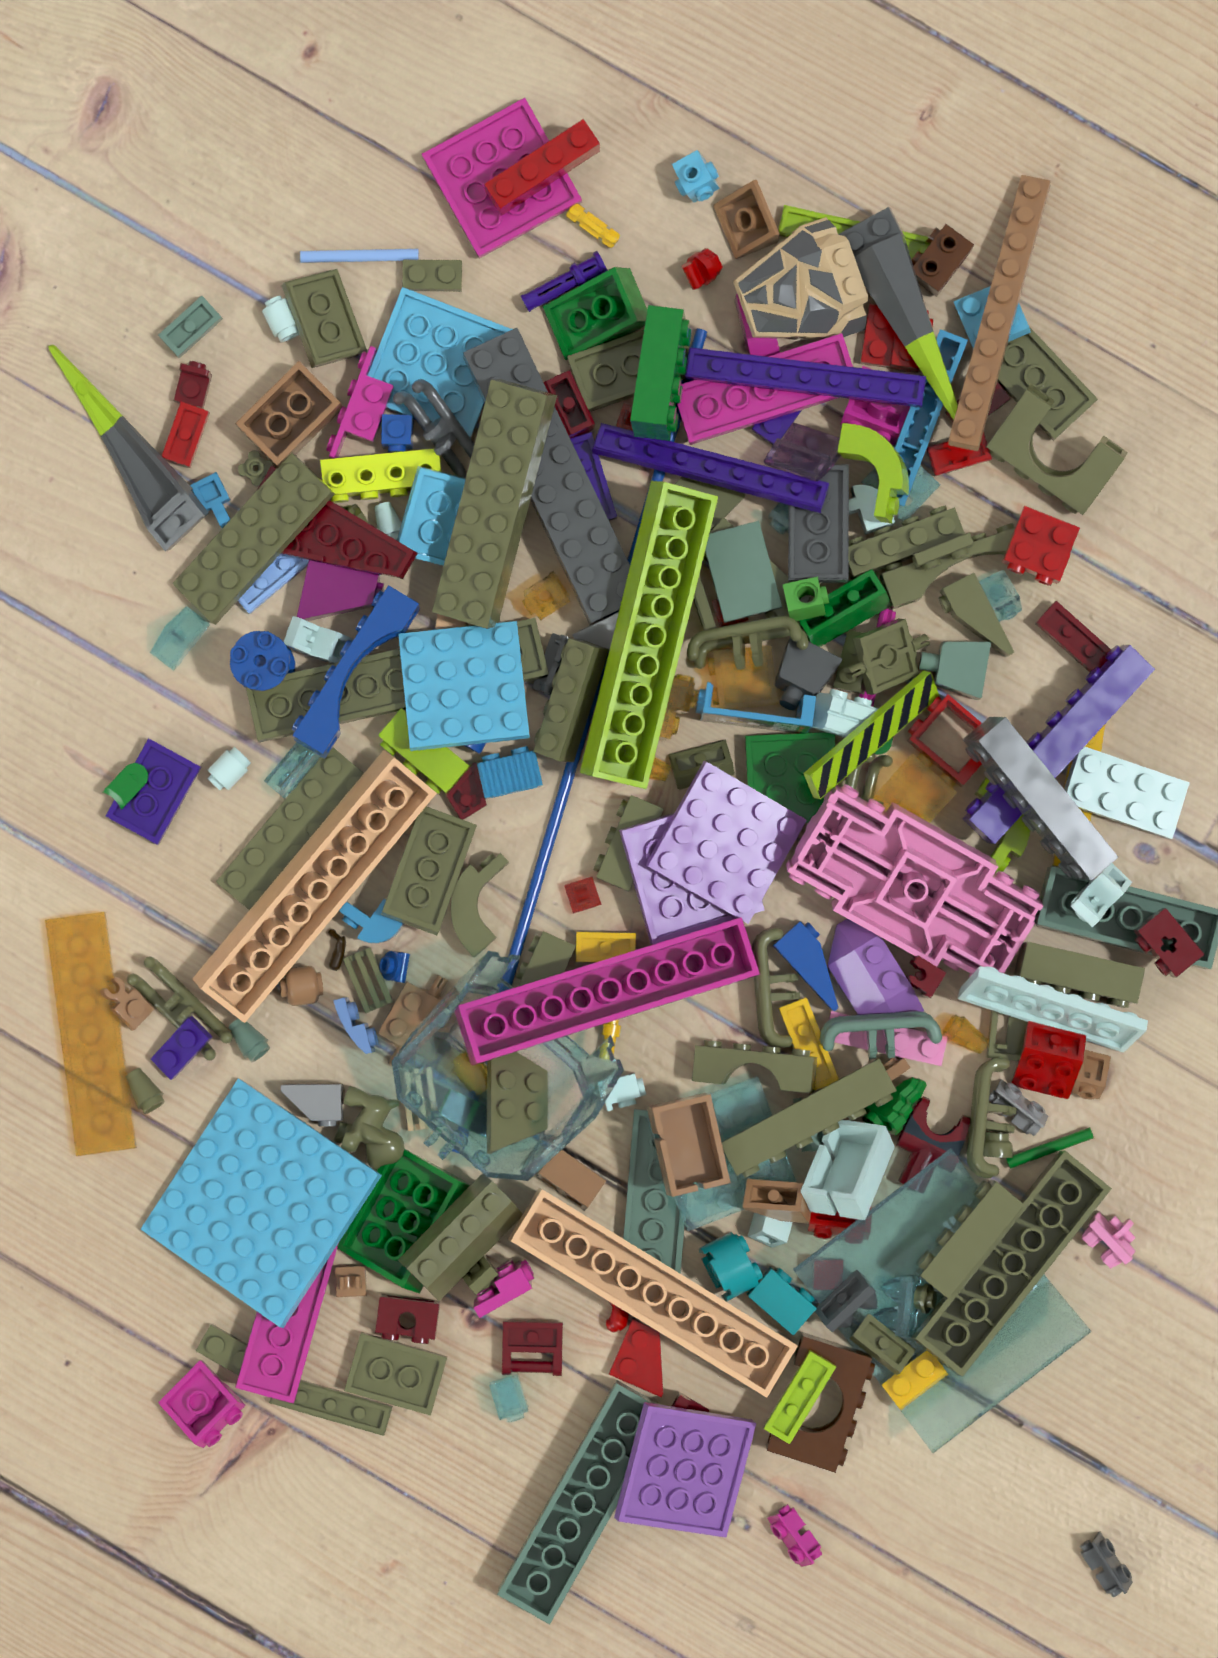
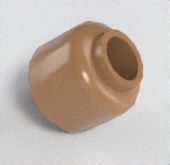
(301, 986)

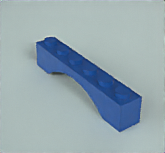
(321, 726)

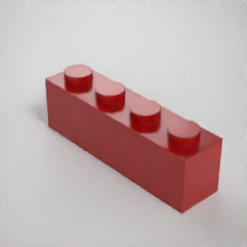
(542, 167)

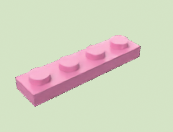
(908, 1043)

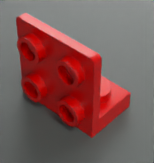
(1049, 1060)

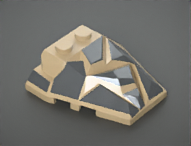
(805, 287)

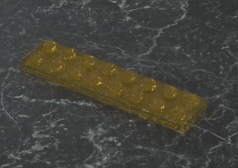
(90, 1034)

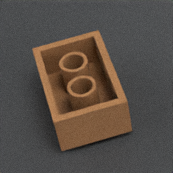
(289, 414)

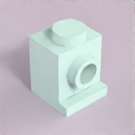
(626, 1091)

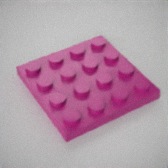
(480, 154)

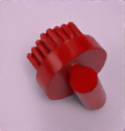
(702, 268)

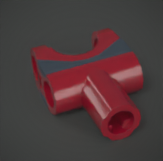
(926, 1145)

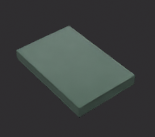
(742, 572)

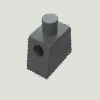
(804, 672)

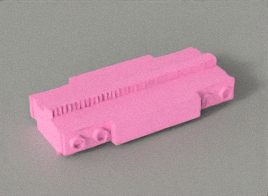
(913, 883)

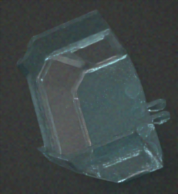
(434, 1093)

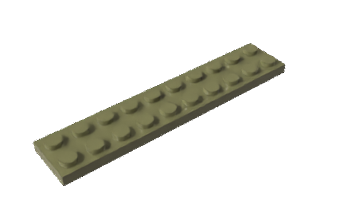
(371, 690)

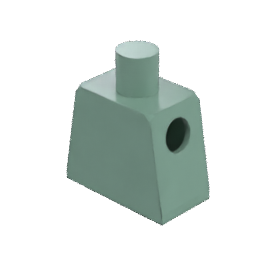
(959, 667)

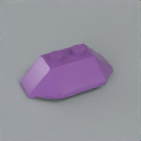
(869, 972)

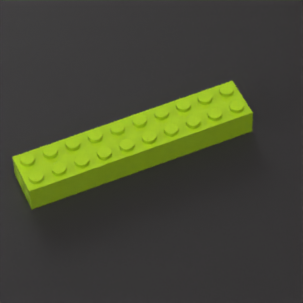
(649, 634)

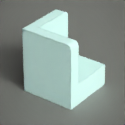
(769, 1230)

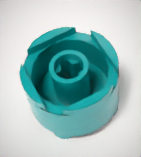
(730, 1265)

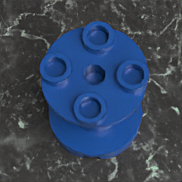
(261, 660)

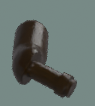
(339, 951)

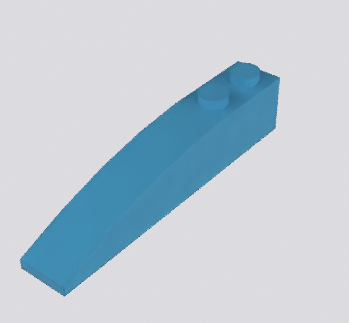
(922, 421)

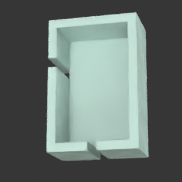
(852, 1180)

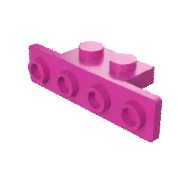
(365, 406)

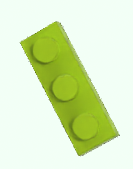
(799, 1396)

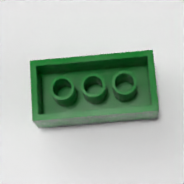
(659, 373)

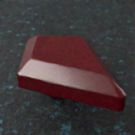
(467, 793)

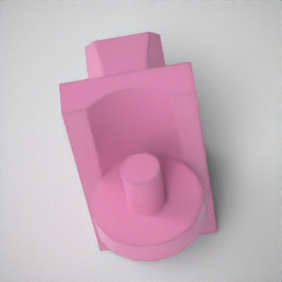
(1115, 1235)

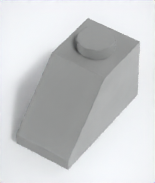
(317, 1101)

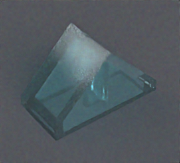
(179, 637)

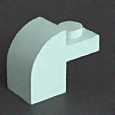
(864, 503)
(315, 640)
(1100, 894)

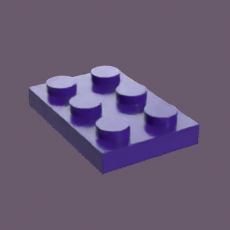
(159, 800)

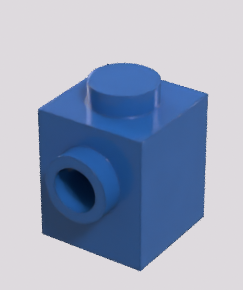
(397, 432)

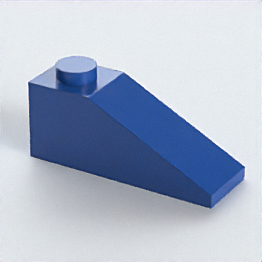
(806, 957)

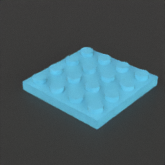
(428, 343)
(463, 686)

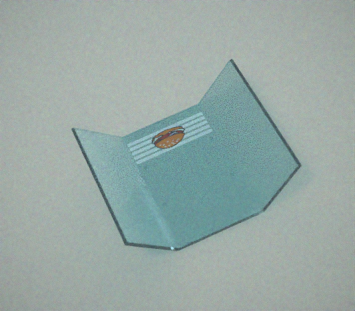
(889, 1247)

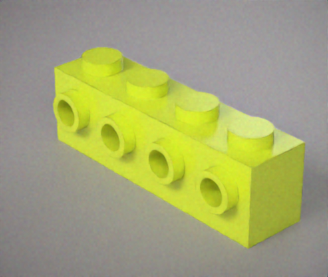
(376, 473)

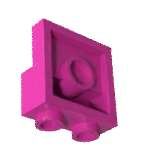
(880, 417)
(511, 1282)
(202, 1405)

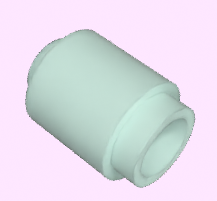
(280, 319)
(228, 769)

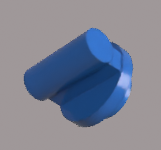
(394, 966)

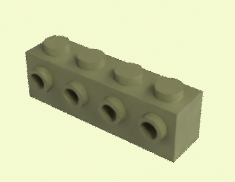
(902, 543)
(570, 700)

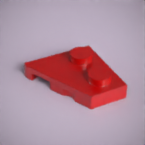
(640, 1358)

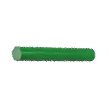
(1050, 1147)

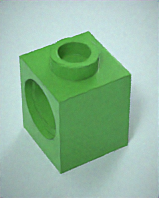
(796, 590)

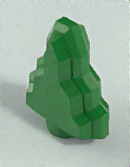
(896, 1111)

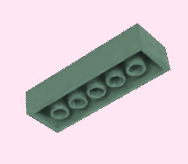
(1125, 916)

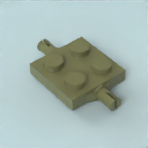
(886, 656)

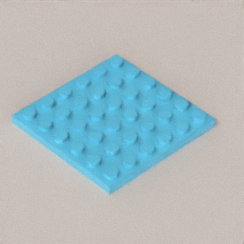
(261, 1203)

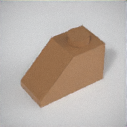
(776, 1200)

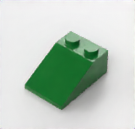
(597, 311)

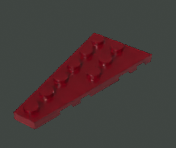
(349, 542)

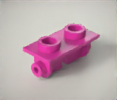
(803, 1547)

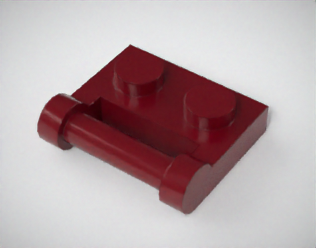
(532, 1338)

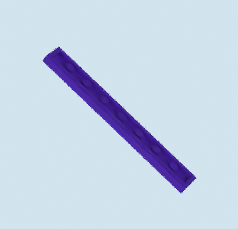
(805, 377)
(711, 468)

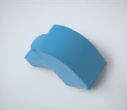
(375, 929)

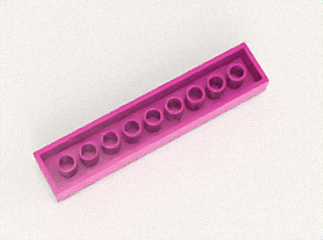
(606, 991)

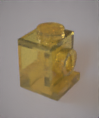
(545, 607)

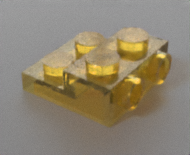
(745, 687)
(680, 701)
(917, 788)

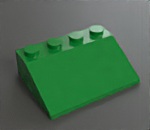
(398, 1213)

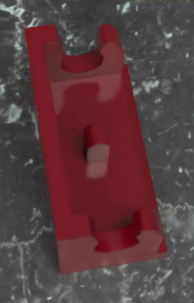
(929, 976)

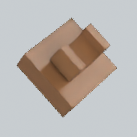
(350, 1281)

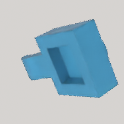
(212, 496)

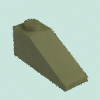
(972, 609)

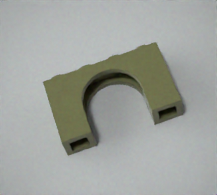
(1074, 487)

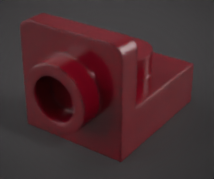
(193, 384)

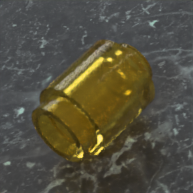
(471, 1076)

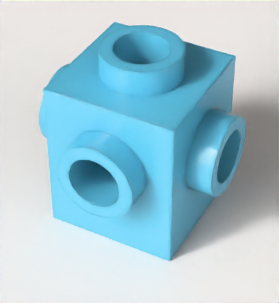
(696, 177)

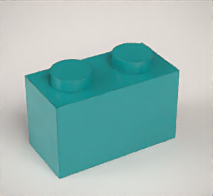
(782, 1300)

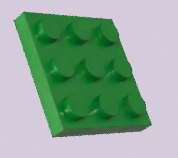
(777, 768)

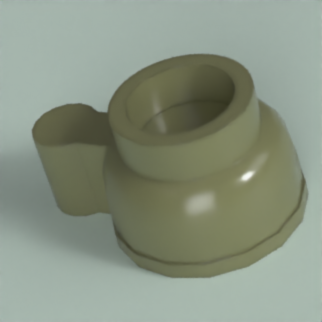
(997, 1145)

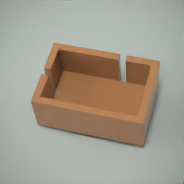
(688, 1144)

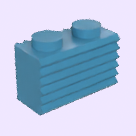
(509, 773)

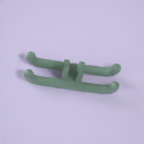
(875, 1022)

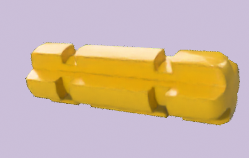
(593, 225)

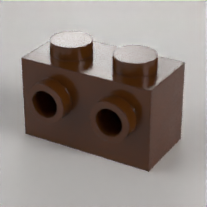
(941, 258)

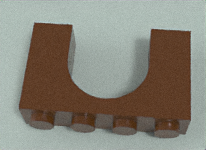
(825, 1444)

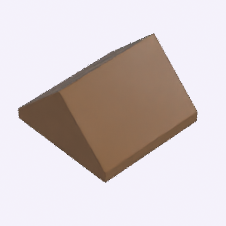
(747, 220)

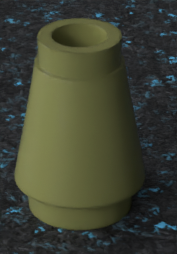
(144, 1091)

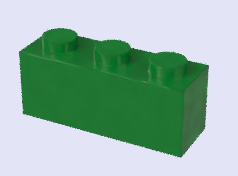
(847, 609)

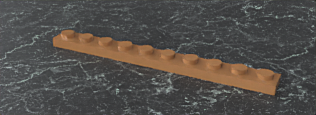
(999, 313)

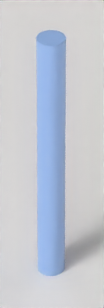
(358, 255)

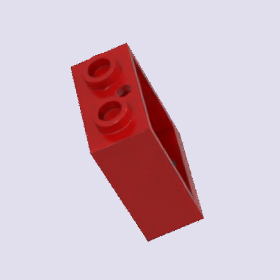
(920, 727)

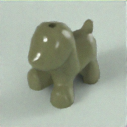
(381, 1144)

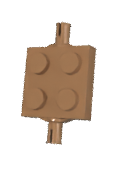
(409, 1010)

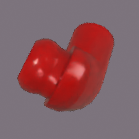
(617, 1320)

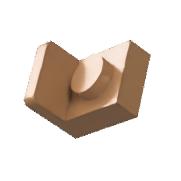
(1092, 1075)

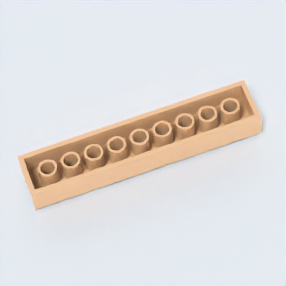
(314, 886)
(652, 1292)

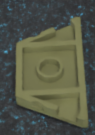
(515, 1100)

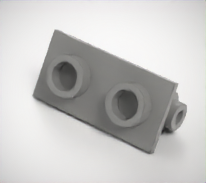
(1029, 1115)

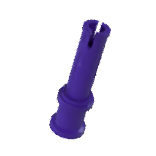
(577, 271)

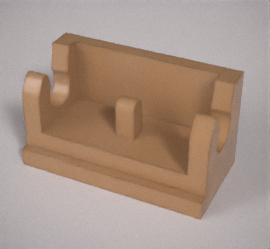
(571, 1179)

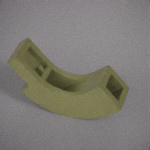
(464, 904)

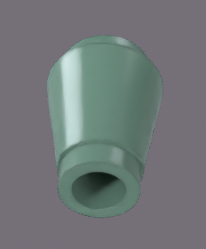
(249, 1040)

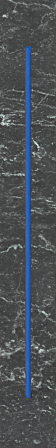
(570, 768)

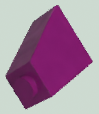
(336, 591)

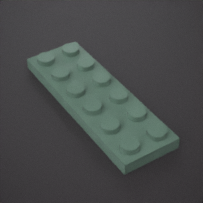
(651, 1215)

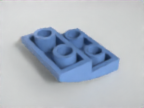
(361, 1034)

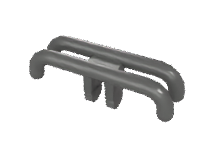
(441, 431)

